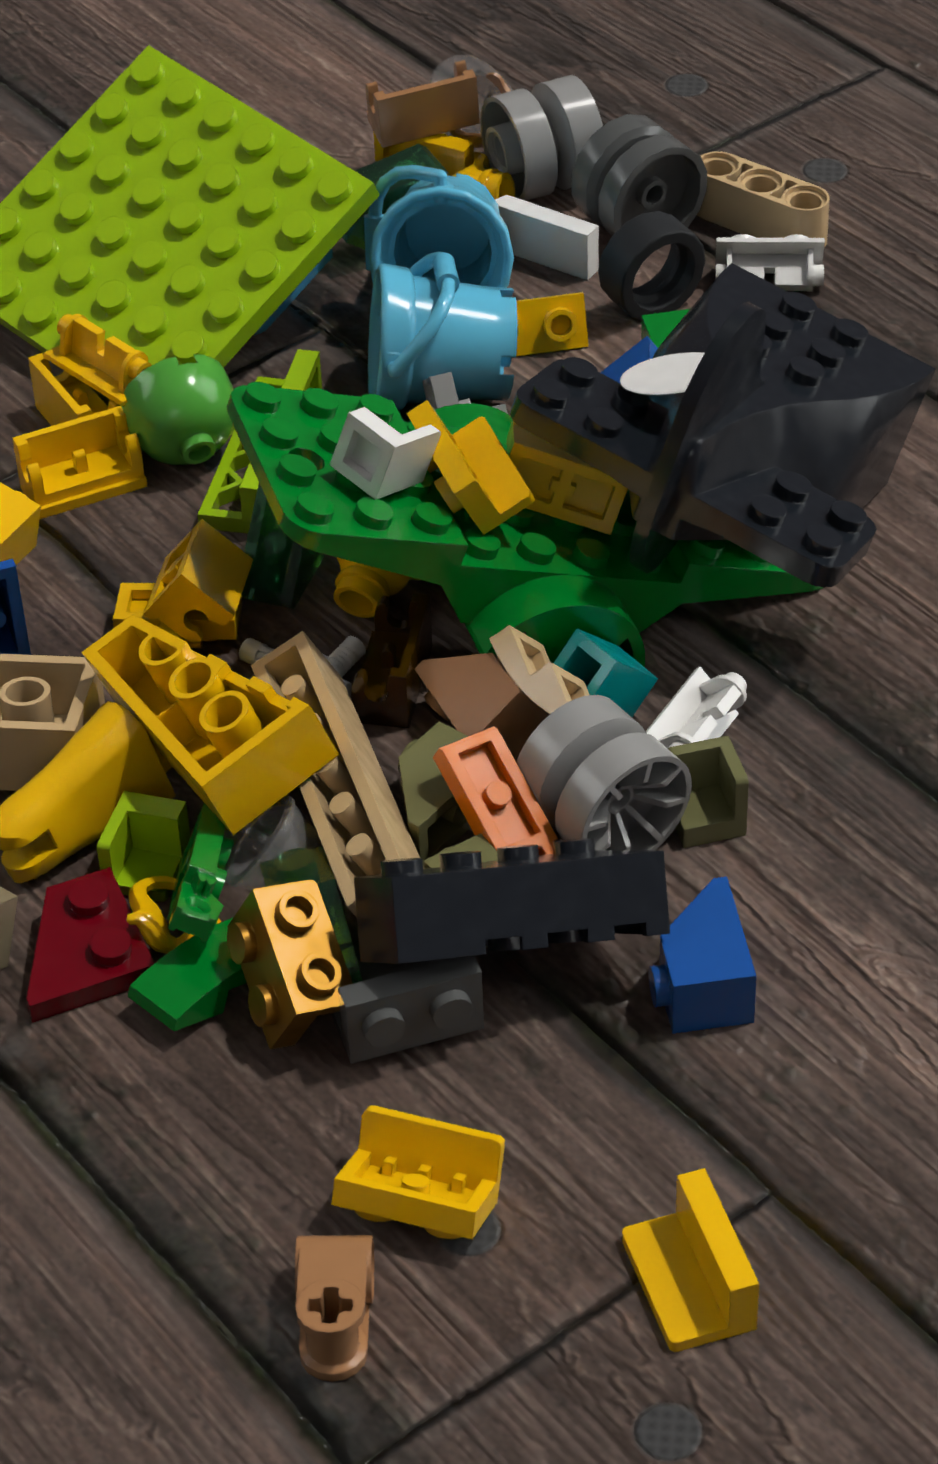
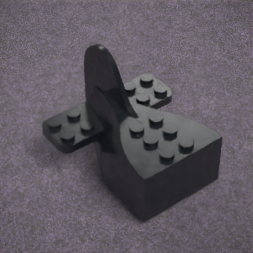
(766, 446)

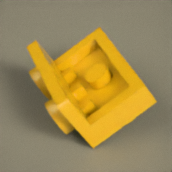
(474, 470)
(421, 1173)

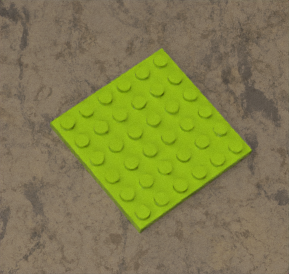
(170, 219)

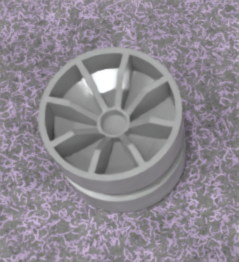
(539, 133)
(604, 776)

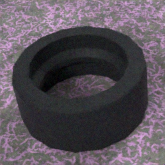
(632, 246)

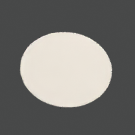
(662, 374)

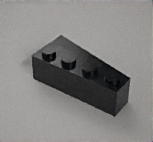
(509, 902)

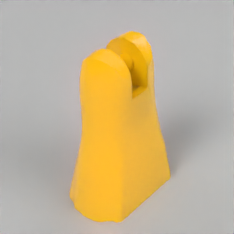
(77, 793)

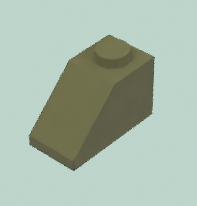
(425, 797)

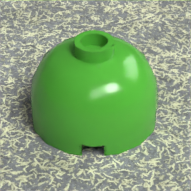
(180, 410)

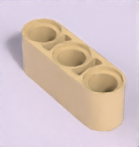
(761, 200)

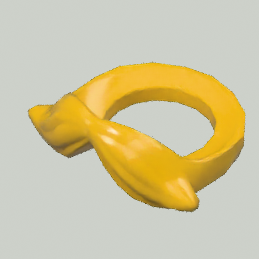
(149, 917)

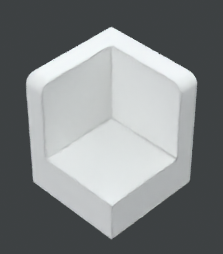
(380, 457)

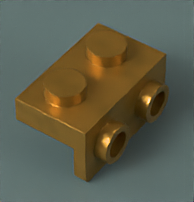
(287, 959)

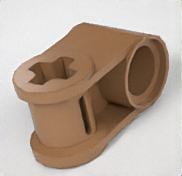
(334, 1303)

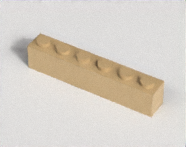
(350, 793)

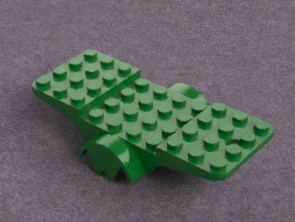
(521, 574)

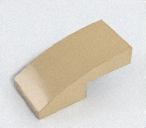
(533, 672)

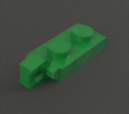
(201, 878)

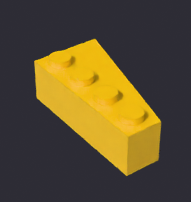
(217, 729)

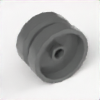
(635, 170)

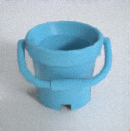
(439, 216)
(438, 328)

